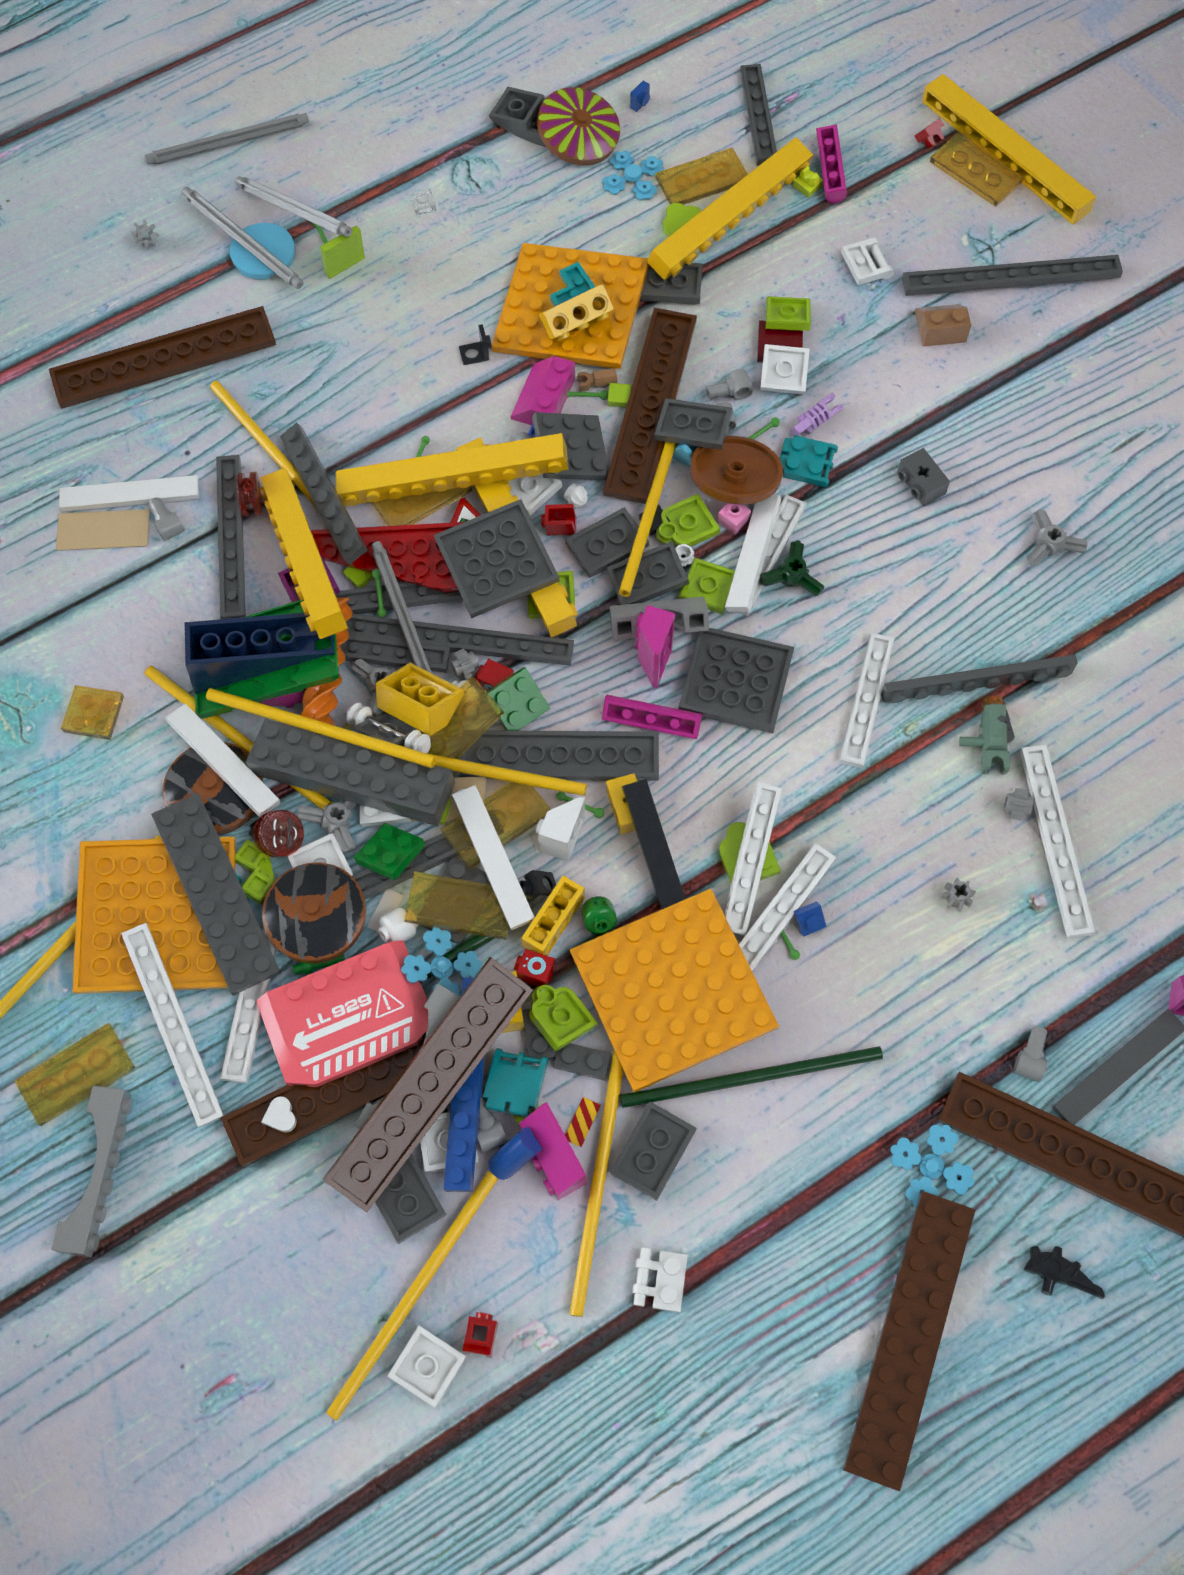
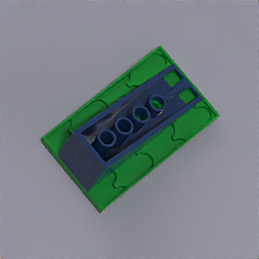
(257, 657)

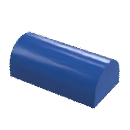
(514, 1154)

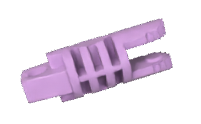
(816, 416)

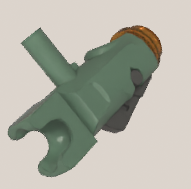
(995, 735)

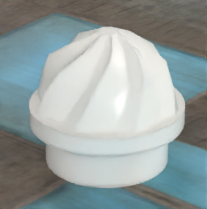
(576, 495)

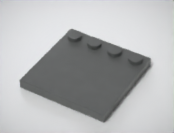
(496, 558)
(736, 679)

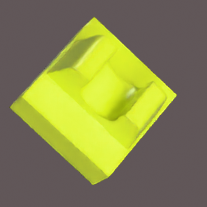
(808, 182)

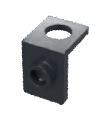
(481, 347)
(533, 884)

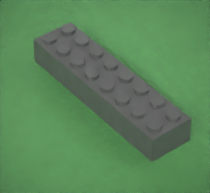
(350, 772)

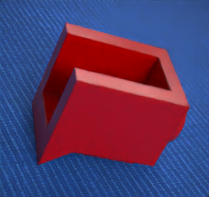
(559, 519)
(476, 1346)

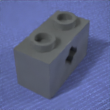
(923, 477)

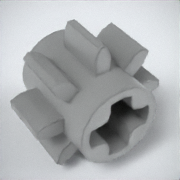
(145, 241)
(464, 664)
(1018, 804)
(955, 901)

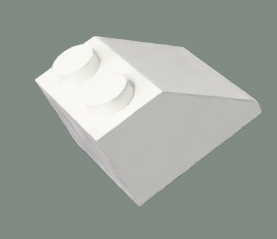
(561, 829)

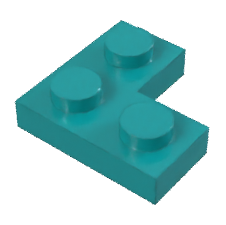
(576, 283)

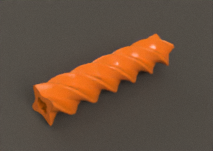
(320, 699)

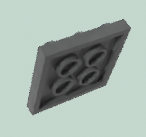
(583, 442)

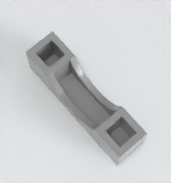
(690, 616)

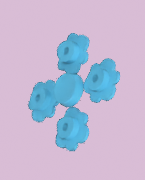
(633, 173)
(440, 966)
(931, 1164)

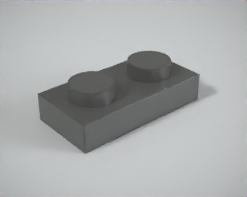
(536, 1043)
(583, 1061)

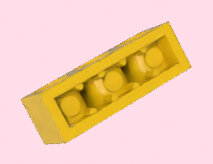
(565, 312)
(553, 916)

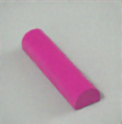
(831, 163)
(651, 716)

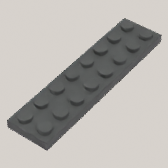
(569, 753)
(215, 894)

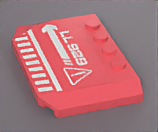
(345, 1016)

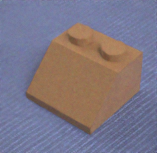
(943, 324)

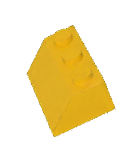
(418, 698)

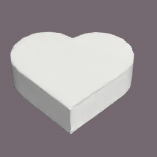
(280, 1115)

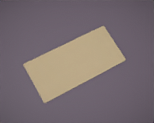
(102, 529)

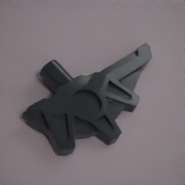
(1057, 1269)

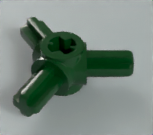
(793, 572)

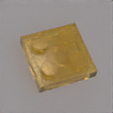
(92, 712)

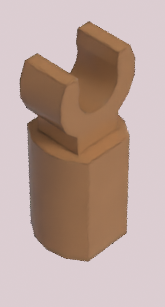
(597, 379)

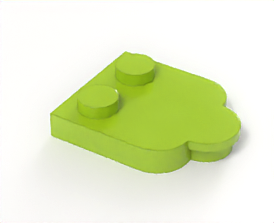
(677, 216)
(689, 523)
(730, 848)
(560, 1015)

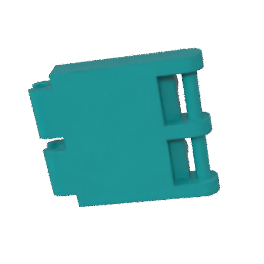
(805, 460)
(514, 1083)

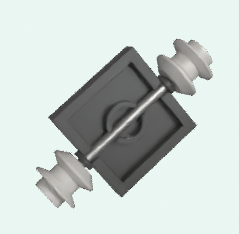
(386, 728)

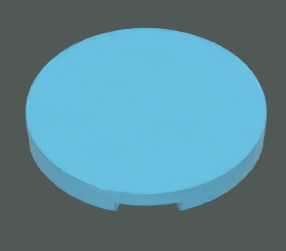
(270, 236)

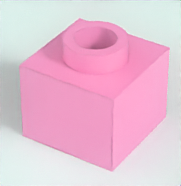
(733, 517)

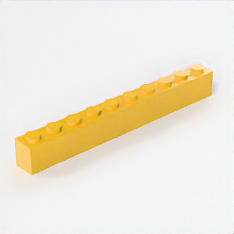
(1010, 148)
(729, 209)
(452, 470)
(302, 554)
(550, 601)

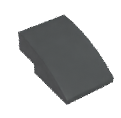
(518, 113)

